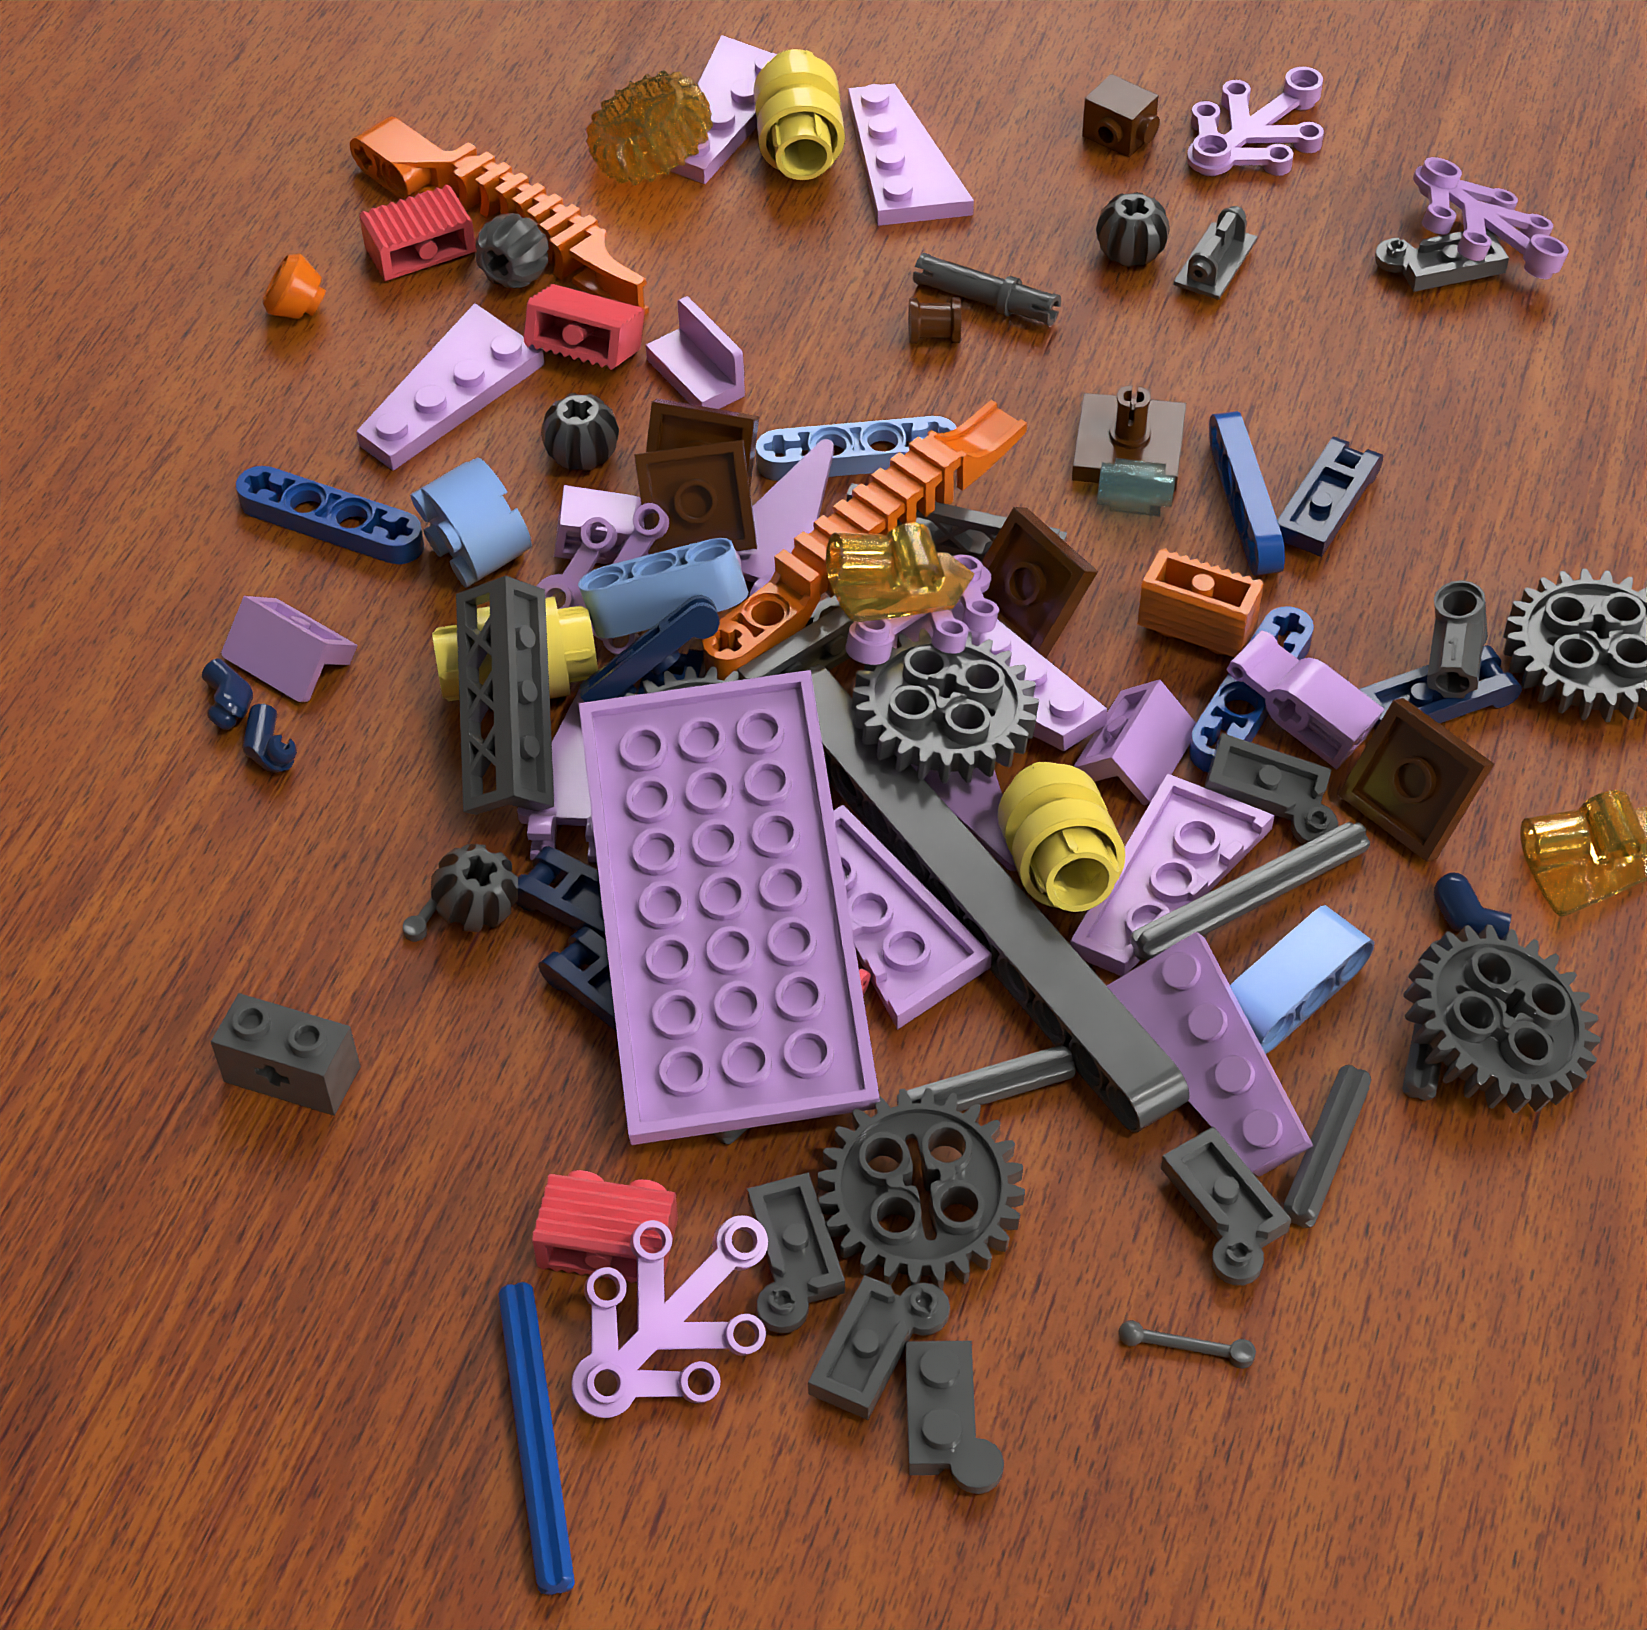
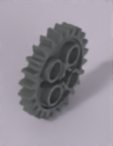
(1582, 643)
(945, 707)
(1501, 1018)
(977, 1180)

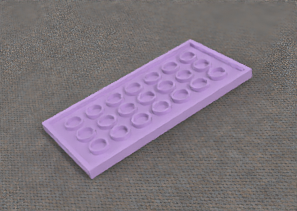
(725, 909)

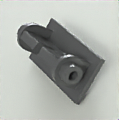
(1217, 255)

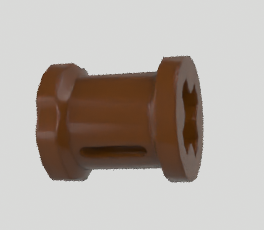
(934, 320)

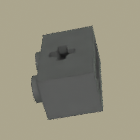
(286, 1054)

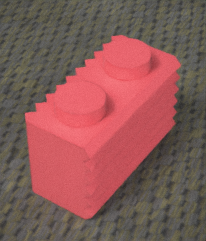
(417, 233)
(583, 326)
(591, 1222)

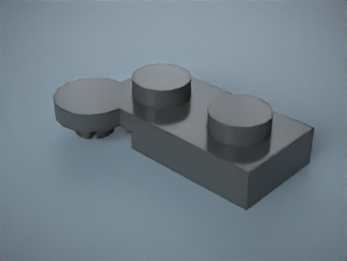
(1438, 261)
(1273, 784)
(1228, 1202)
(797, 1252)
(872, 1342)
(944, 1417)

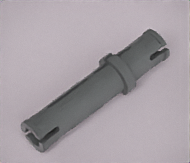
(1004, 294)

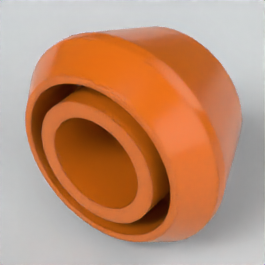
(294, 289)

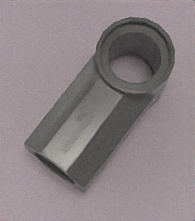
(1457, 639)

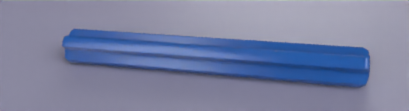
(536, 1440)

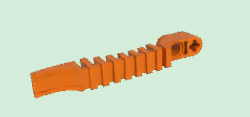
(412, 165)
(894, 493)

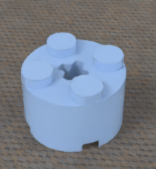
(471, 521)

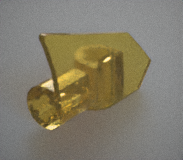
(893, 574)
(1587, 851)

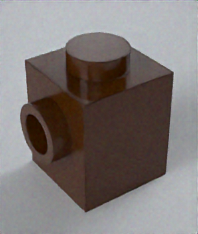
(1120, 115)

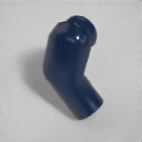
(231, 696)
(261, 744)
(1462, 908)

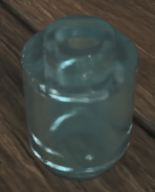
(1135, 487)

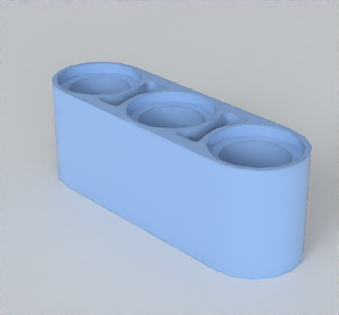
(648, 588)
(1300, 974)

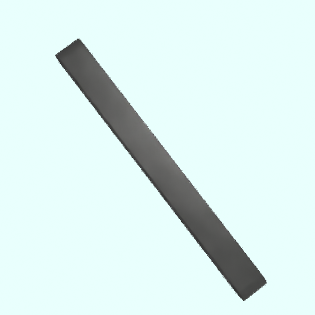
(1027, 951)

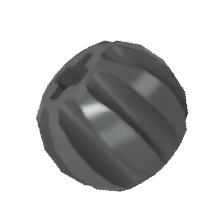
(1132, 229)
(511, 250)
(579, 432)
(474, 887)

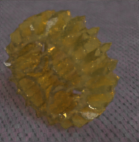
(649, 127)

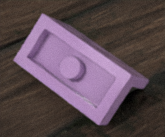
(699, 359)
(283, 646)
(1141, 740)

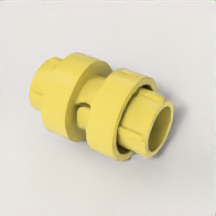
(798, 114)
(568, 644)
(1061, 836)

